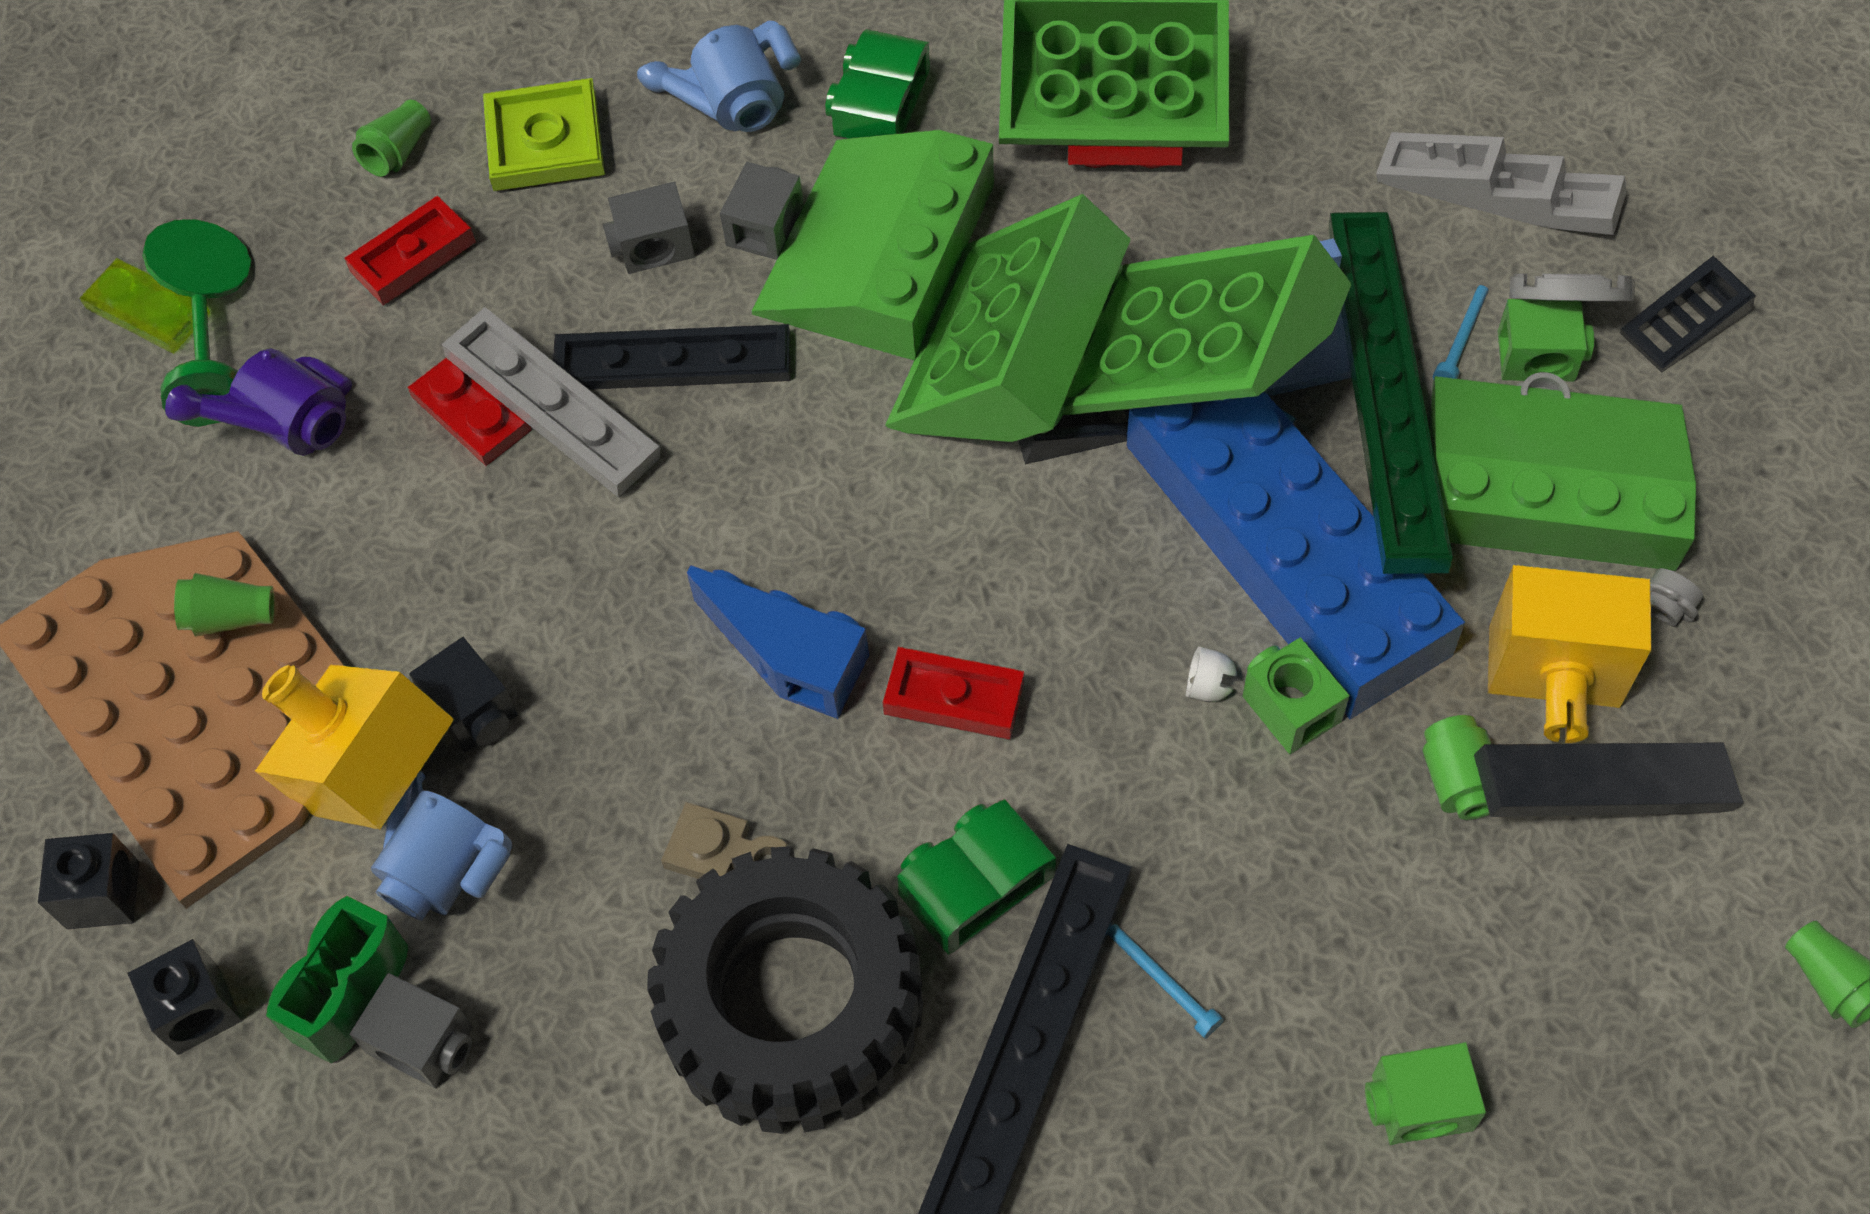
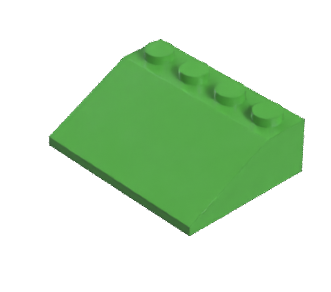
(1115, 73)
(880, 238)
(1209, 325)
(1013, 327)
(1563, 473)

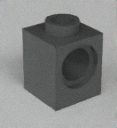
(761, 210)
(649, 228)
(414, 1031)

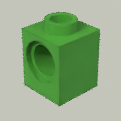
(1543, 338)
(1294, 719)
(1425, 1094)

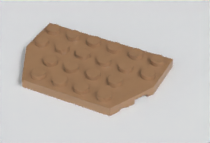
(167, 715)

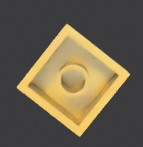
(1569, 642)
(350, 741)

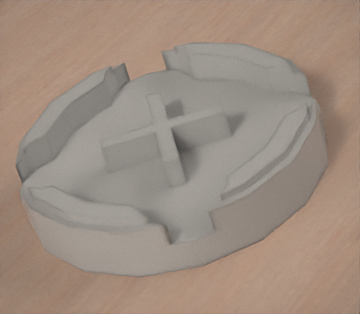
(1572, 287)

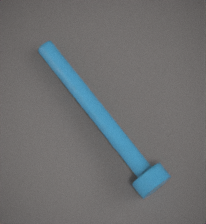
(1449, 367)
(1206, 1021)

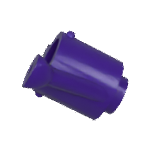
(284, 398)

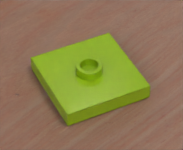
(543, 134)

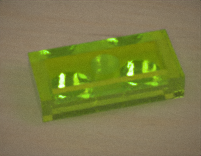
(141, 305)

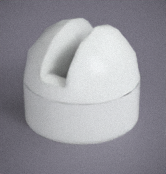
(1208, 670)

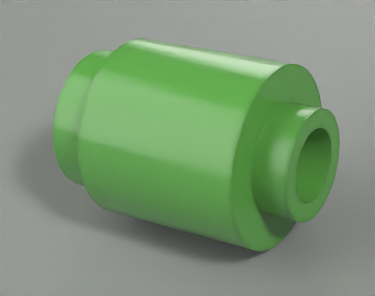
(1452, 765)

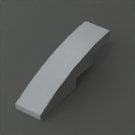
(1515, 186)

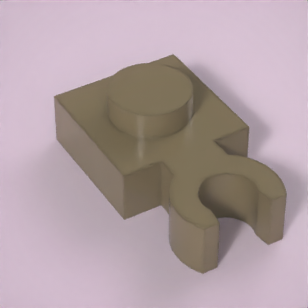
(709, 841)

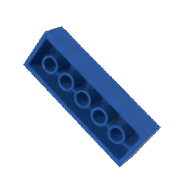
(1295, 541)

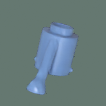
(730, 75)
(435, 853)

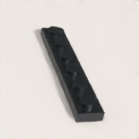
(1028, 1037)

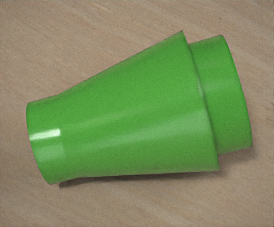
(390, 138)
(220, 604)
(1835, 972)

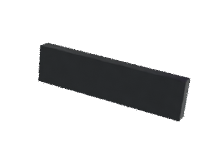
(676, 356)
(1606, 779)

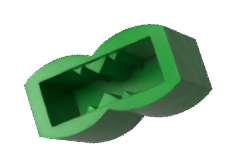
(878, 85)
(974, 874)
(335, 981)

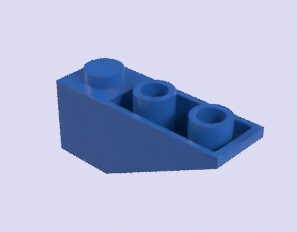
(793, 648)

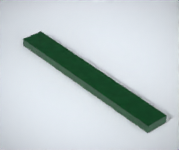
(1389, 400)

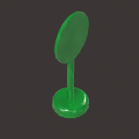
(204, 264)

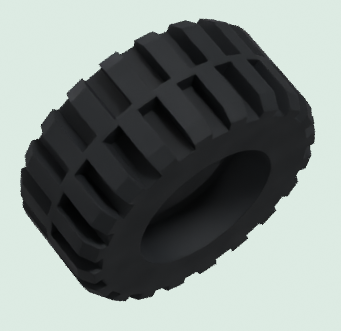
(767, 904)

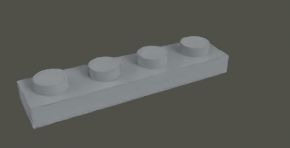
(551, 401)

